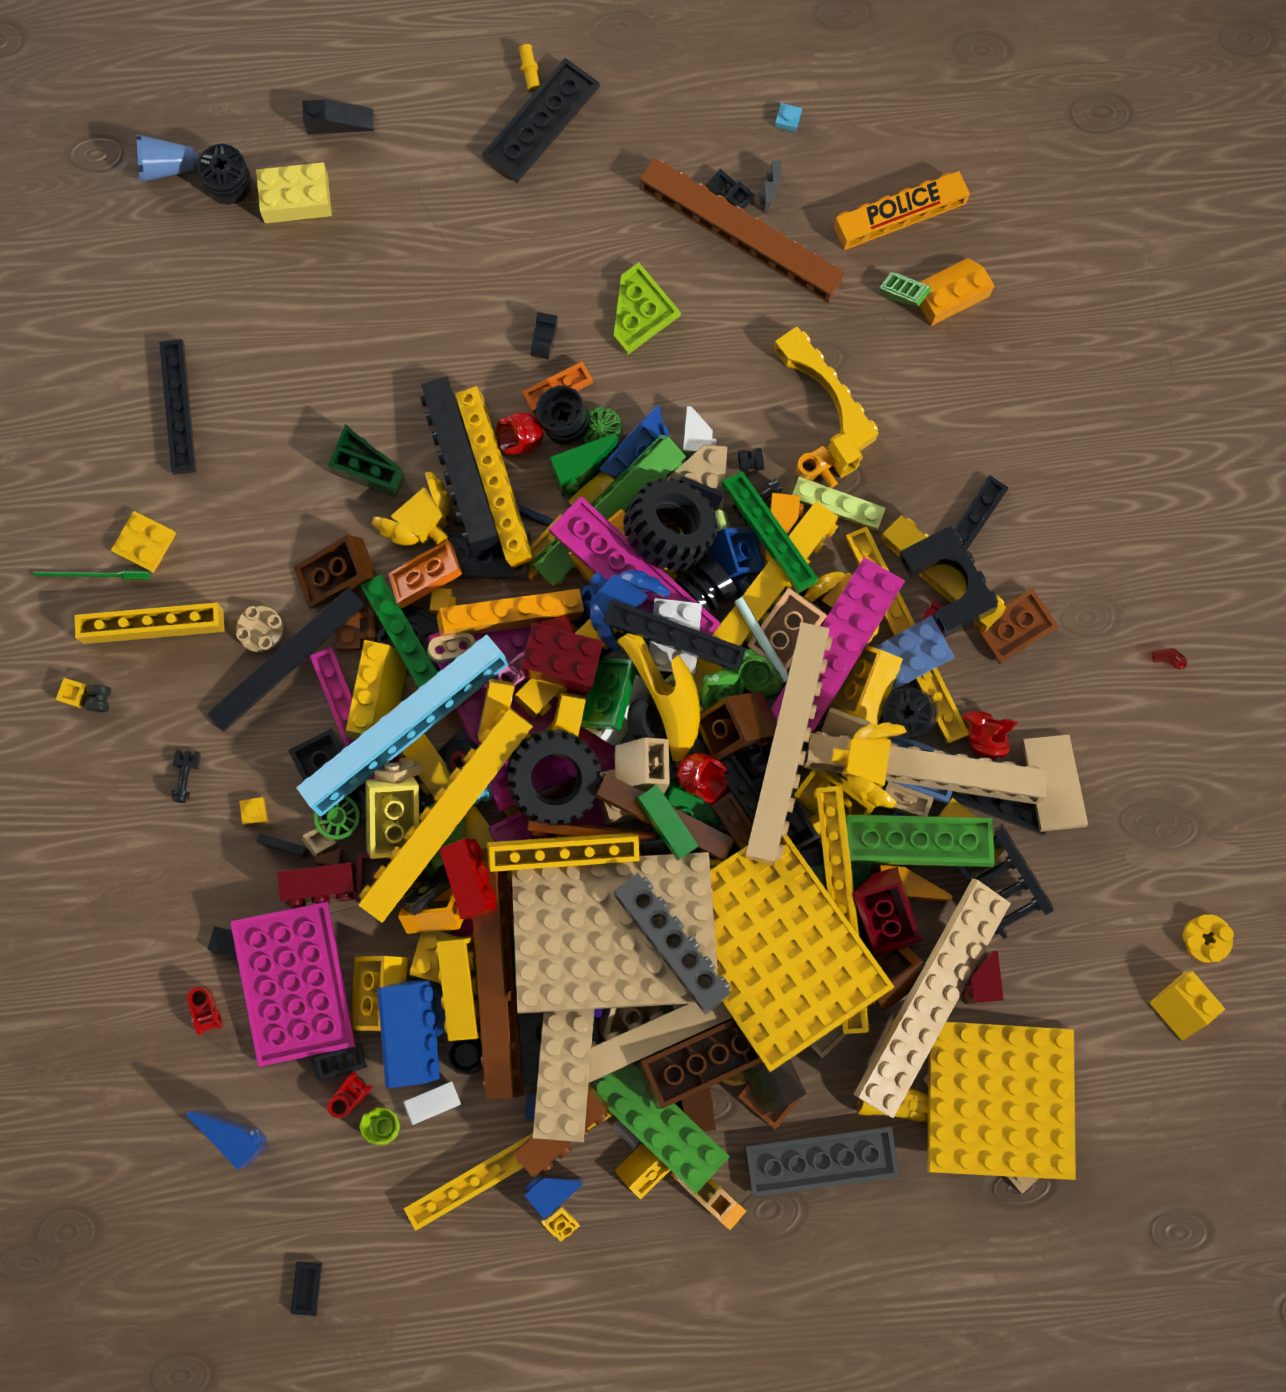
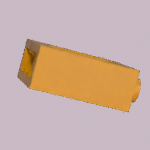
(432, 919)

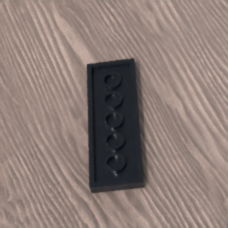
(540, 120)

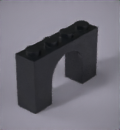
(947, 549)

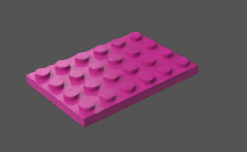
(293, 983)

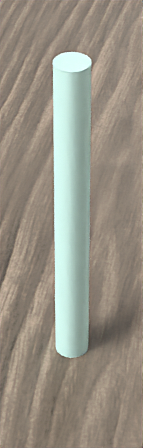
(762, 639)

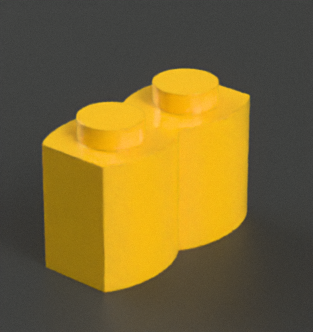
(844, 454)

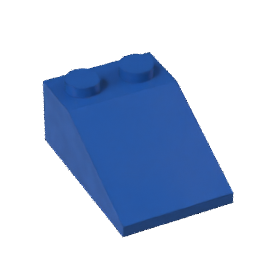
(234, 1140)

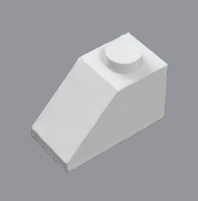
(696, 433)

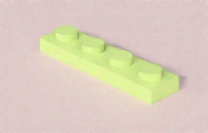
(840, 503)

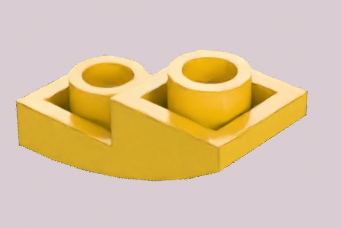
(593, 488)
(560, 1223)

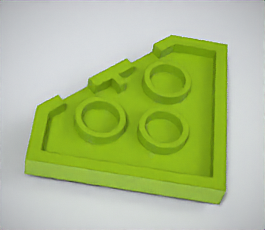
(641, 309)

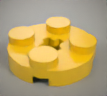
(1195, 943)

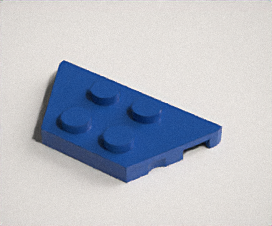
(635, 443)

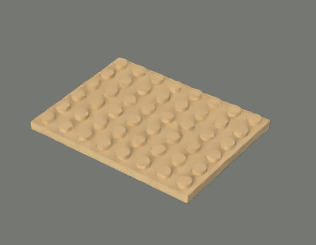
(586, 951)

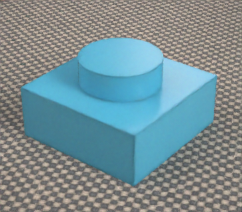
(788, 117)

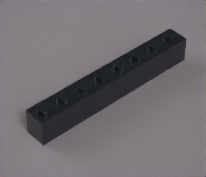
(460, 465)

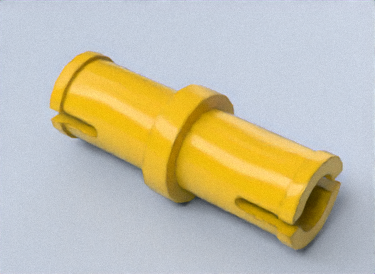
(529, 67)

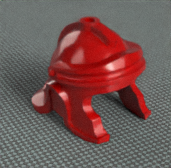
(988, 735)

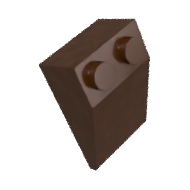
(334, 570)

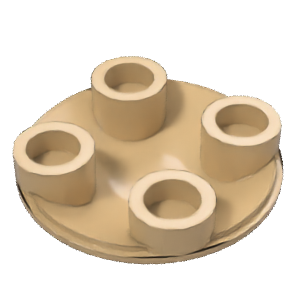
(259, 628)

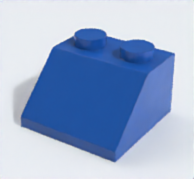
(737, 552)
(551, 1192)

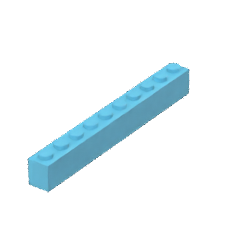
(403, 725)

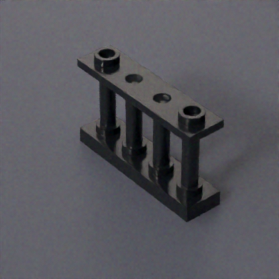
(1026, 881)

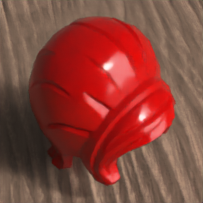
(519, 433)
(702, 776)

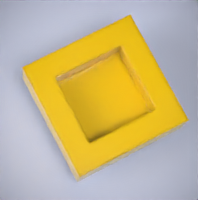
(71, 693)
(253, 811)

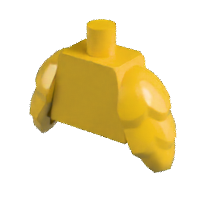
(419, 517)
(834, 584)
(867, 762)

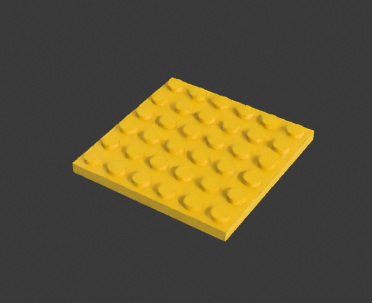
(1002, 1101)

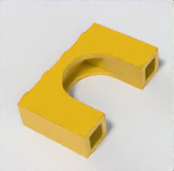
(499, 696)

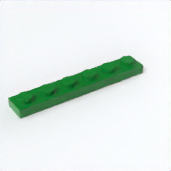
(770, 532)
(399, 630)

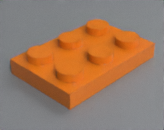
(424, 574)

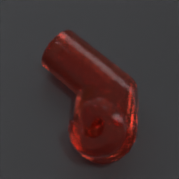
(1171, 656)

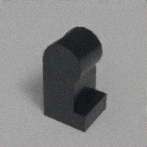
(544, 335)

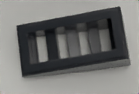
(318, 1067)

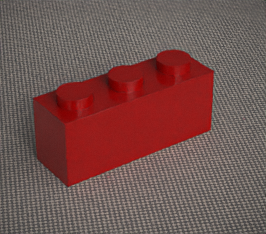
(468, 878)

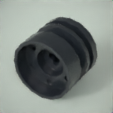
(224, 185)
(561, 404)
(709, 583)
(924, 708)

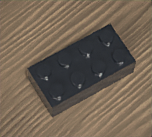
(312, 756)

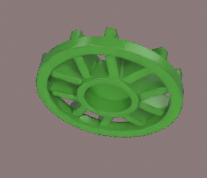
(337, 817)

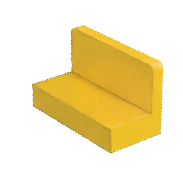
(641, 1171)

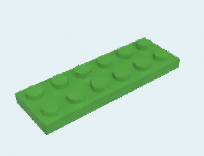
(920, 840)
(663, 1131)

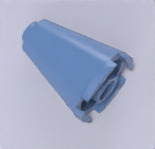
(163, 158)

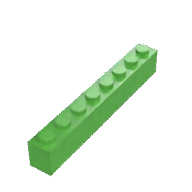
(651, 465)

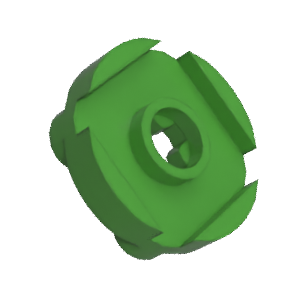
(718, 686)

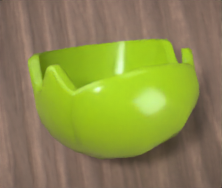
(380, 1126)

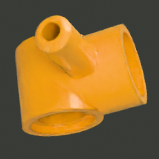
(821, 461)

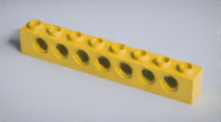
(494, 477)

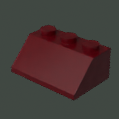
(887, 912)

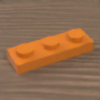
(574, 377)

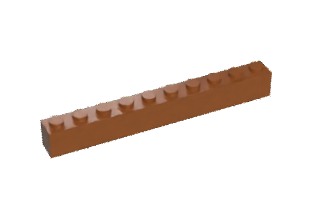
(741, 230)
(497, 994)

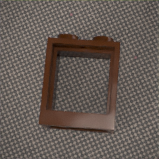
(904, 981)

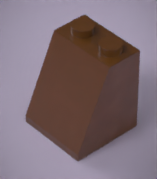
(737, 724)

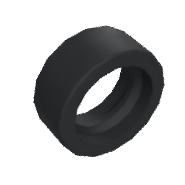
(637, 719)

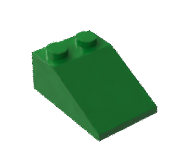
(579, 465)

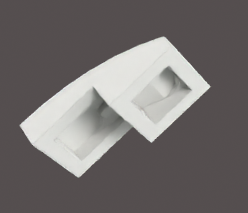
(432, 1103)

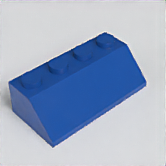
(408, 1033)

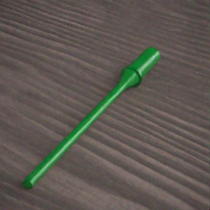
(126, 574)

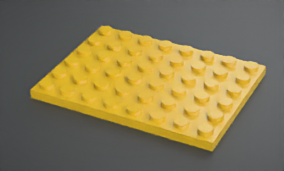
(787, 954)

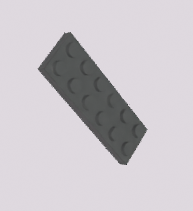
(822, 1161)

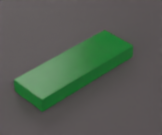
(667, 822)

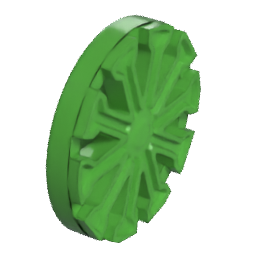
(604, 427)

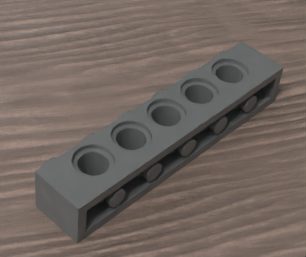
(639, 887)

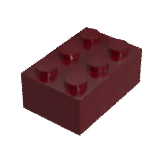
(561, 657)
(317, 884)

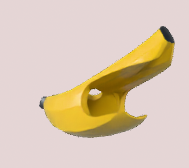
(676, 703)

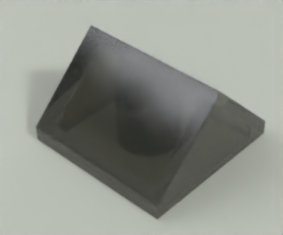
(774, 1088)

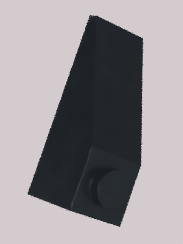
(336, 117)

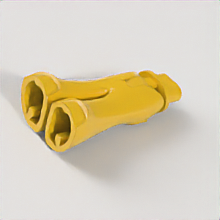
(912, 1108)

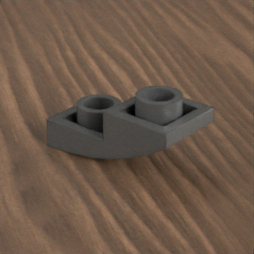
(770, 187)

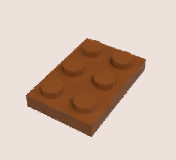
(1018, 627)

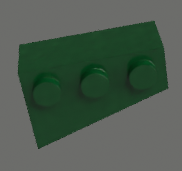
(363, 464)

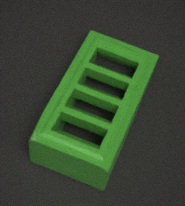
(901, 289)

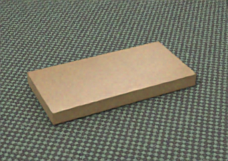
(1063, 800)

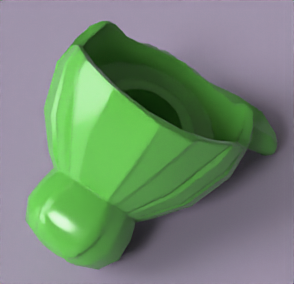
(759, 674)

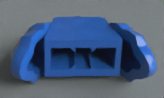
(624, 590)

